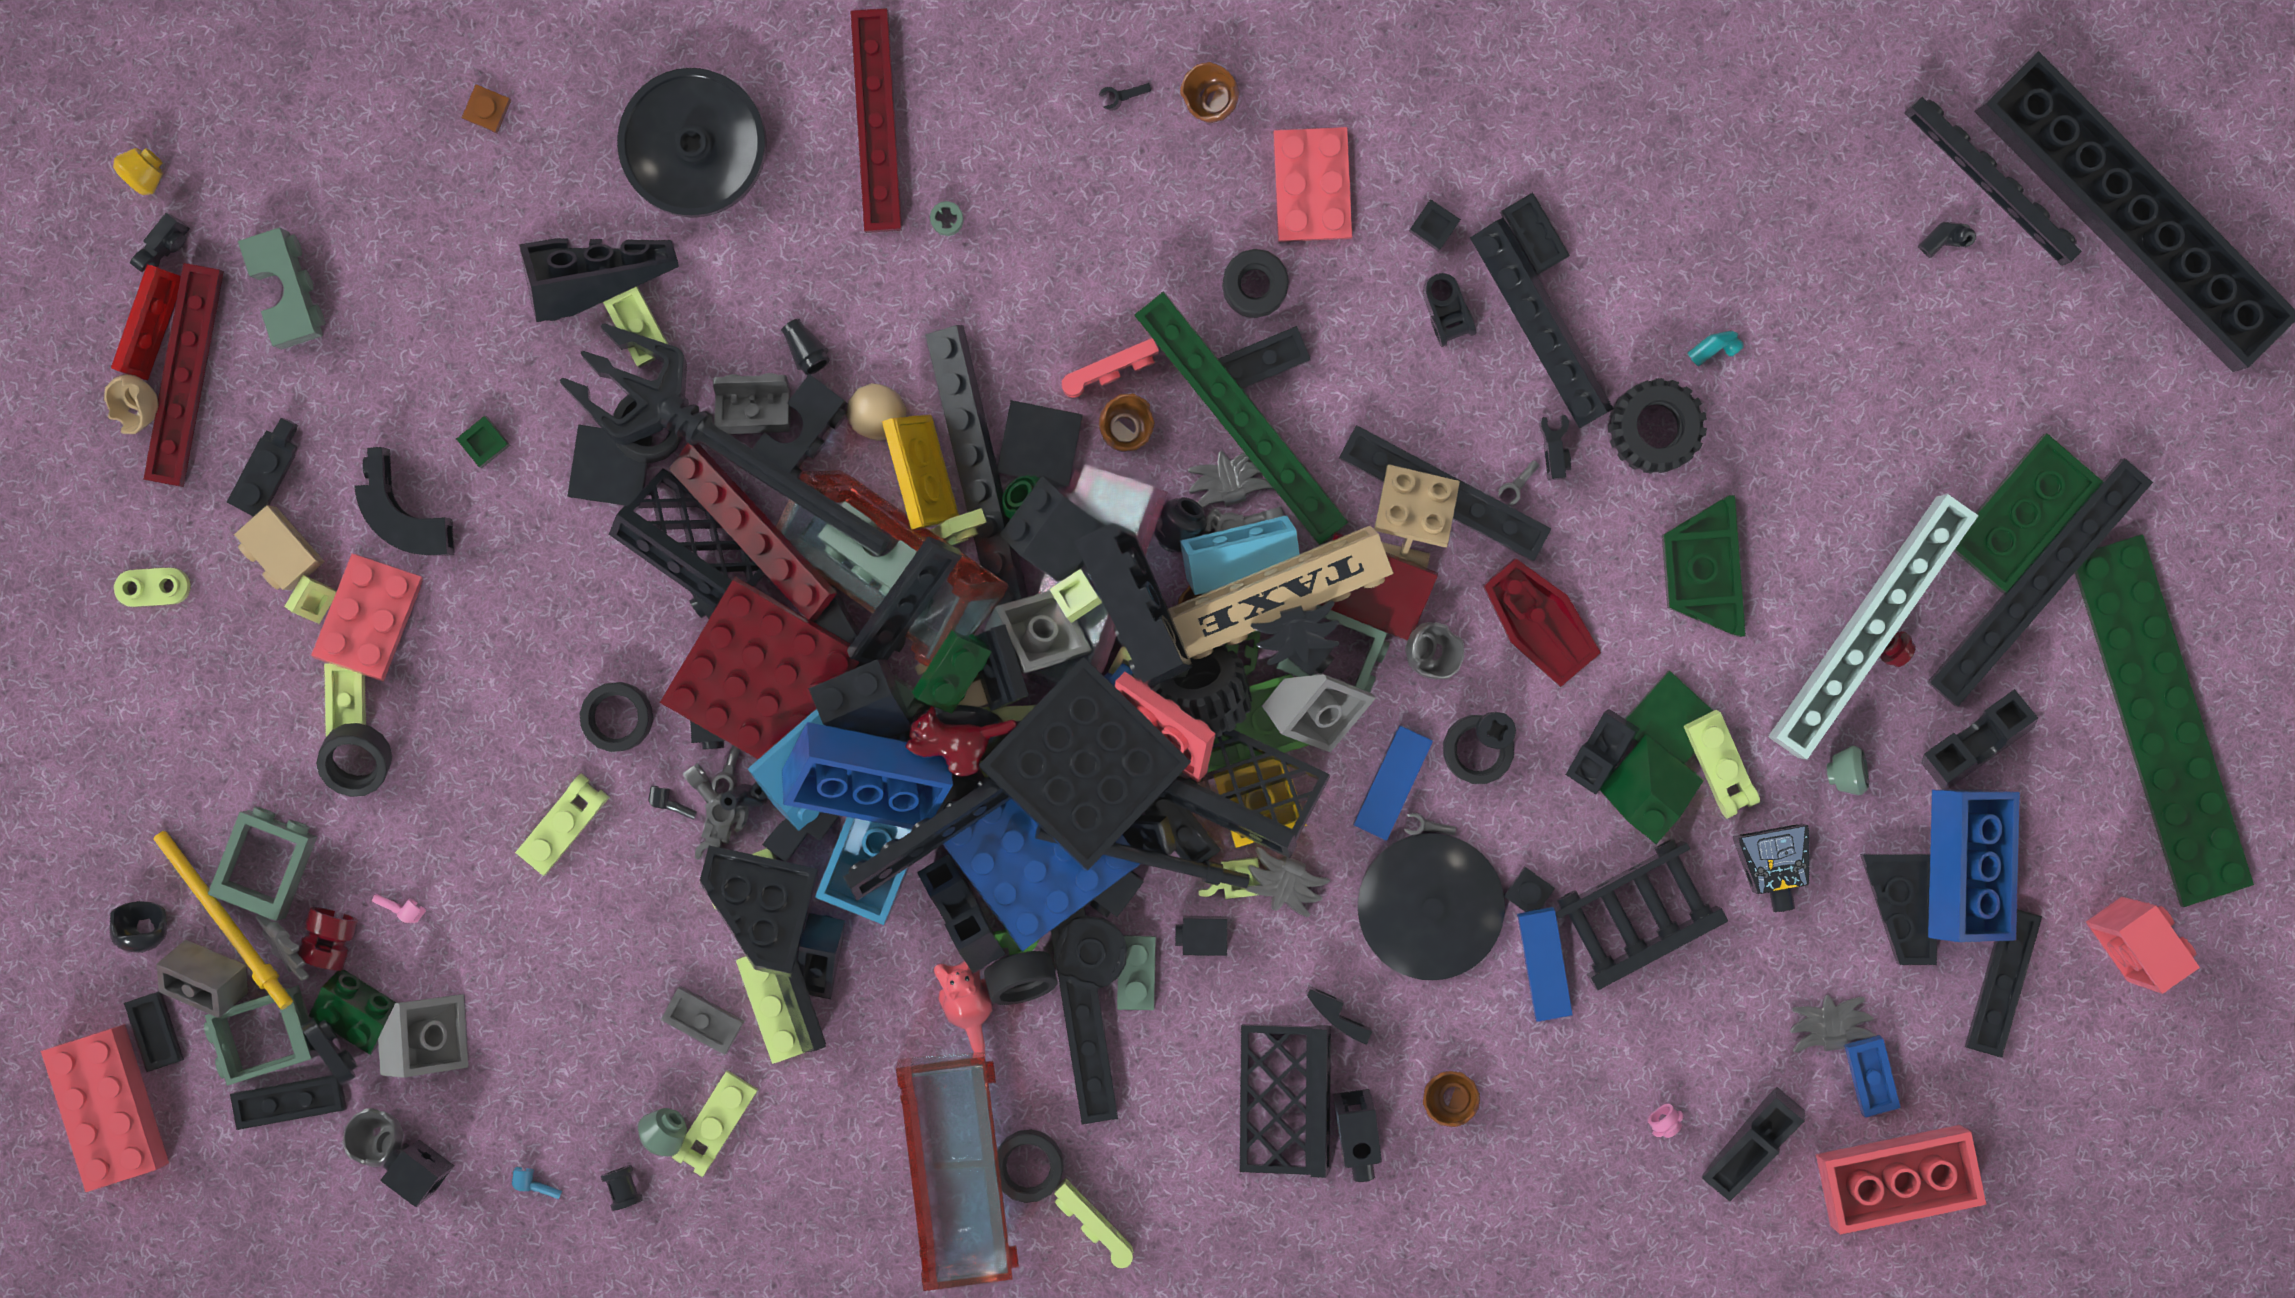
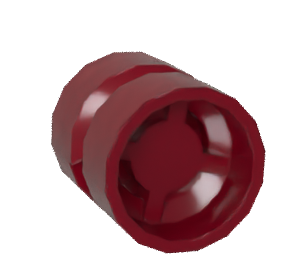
(324, 925)

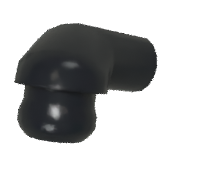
(1949, 235)
(743, 796)

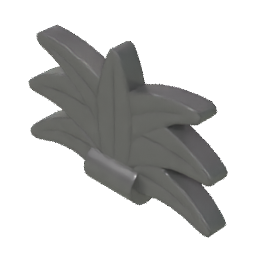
(1227, 481)
(1285, 882)
(283, 947)
(1831, 1024)

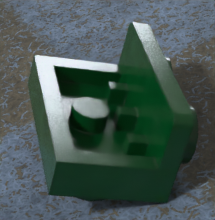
(952, 671)
(353, 1010)

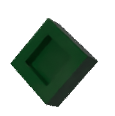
(483, 442)

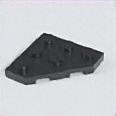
(761, 904)

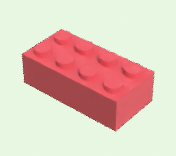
(105, 1108)
(1901, 1179)

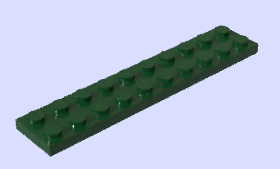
(2162, 722)

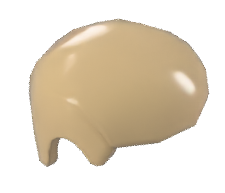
(131, 392)
(870, 407)

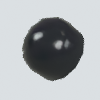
(124, 926)

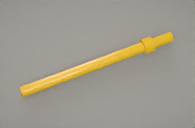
(263, 973)

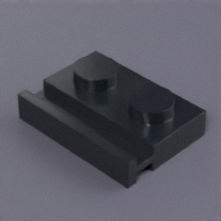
(1001, 674)

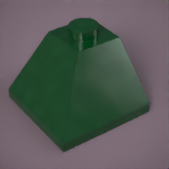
(1651, 788)

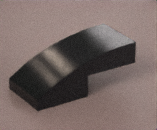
(1602, 751)
(1330, 1008)

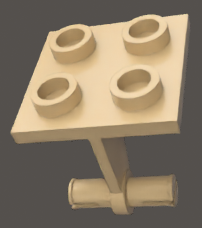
(1417, 509)

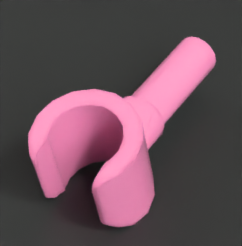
(408, 913)

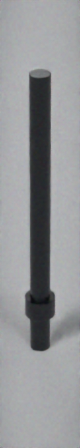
(1210, 872)

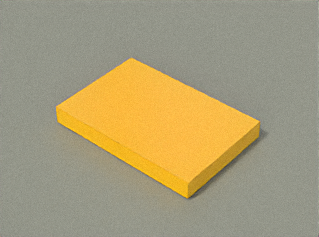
(920, 470)

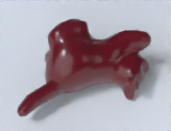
(958, 744)

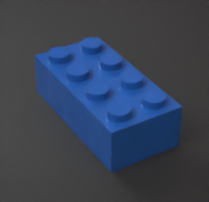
(863, 777)
(1974, 865)

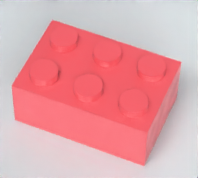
(2144, 944)

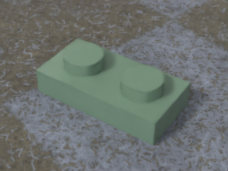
(1138, 976)

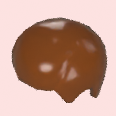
(1212, 78)
(1115, 433)
(1462, 1105)

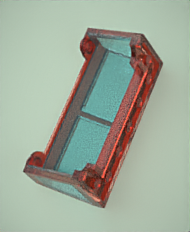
(959, 603)
(955, 1170)

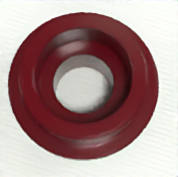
(1899, 650)

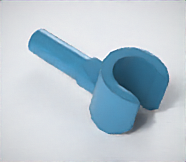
(523, 1182)

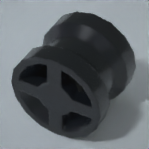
(1487, 726)

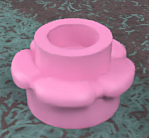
(1667, 1126)

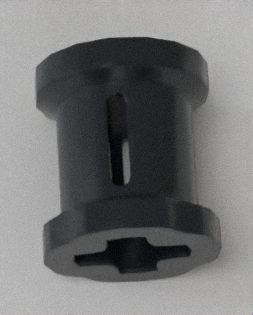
(621, 1188)

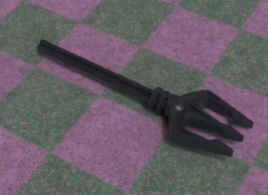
(664, 405)

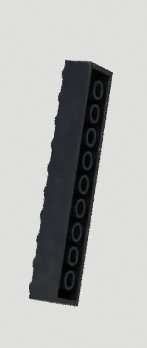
(2137, 213)

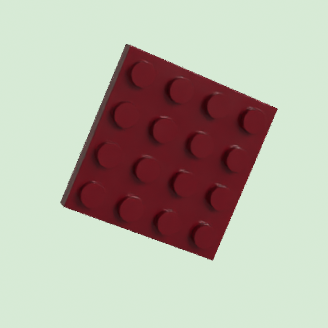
(755, 670)

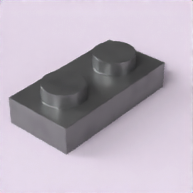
(702, 1020)

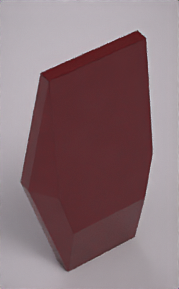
(1540, 621)

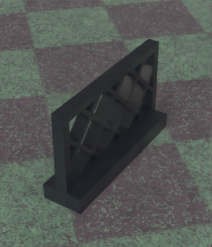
(676, 558)
(1236, 816)
(1317, 1100)

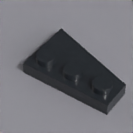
(1902, 897)

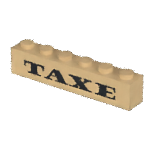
(1302, 580)

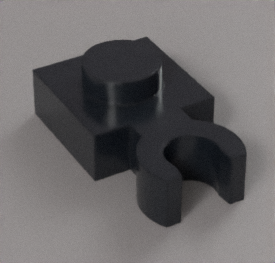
(163, 239)

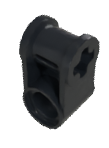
(1448, 311)

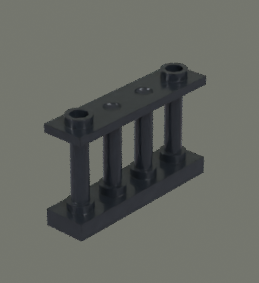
(1637, 950)

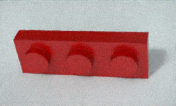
(147, 322)

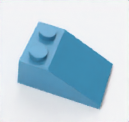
(859, 842)

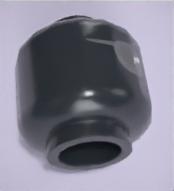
(1179, 521)

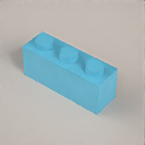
(1237, 553)

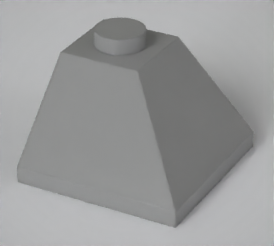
(1040, 631)
(1316, 709)
(424, 1037)

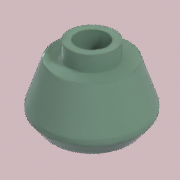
(1849, 771)
(662, 1132)

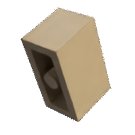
(277, 548)

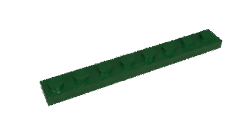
(1241, 417)

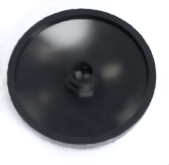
(691, 142)
(1431, 906)

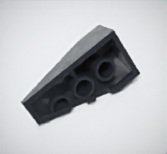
(575, 279)

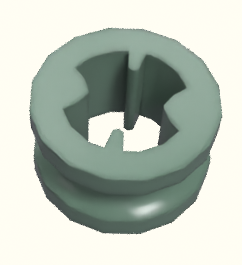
(955, 211)

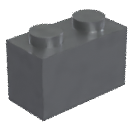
(202, 978)

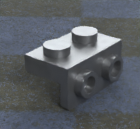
(752, 403)

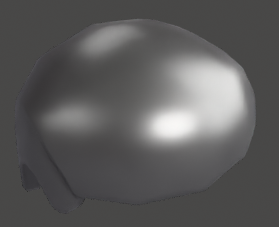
(1429, 635)
(369, 1149)

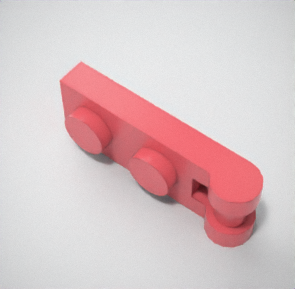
(1108, 369)

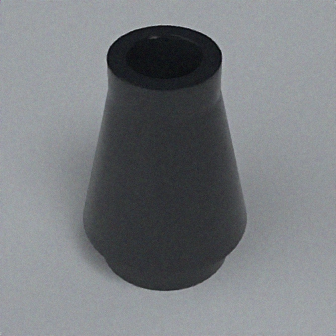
(805, 348)

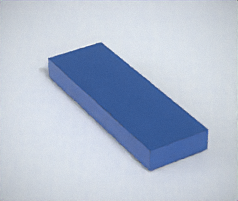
(1393, 782)
(1544, 964)

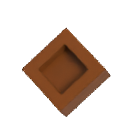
(486, 108)

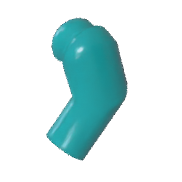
(1713, 343)

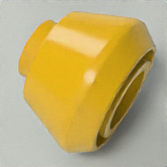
(139, 170)

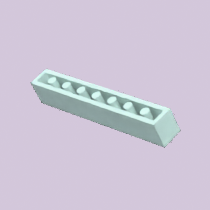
(1873, 626)

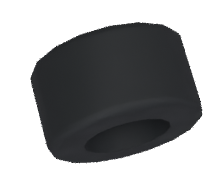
(1255, 260)

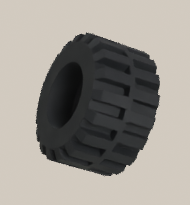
(1688, 419)
(1212, 690)

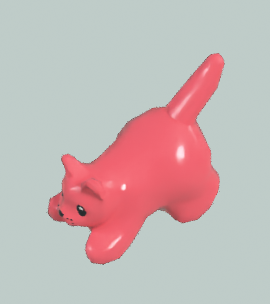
(965, 1000)

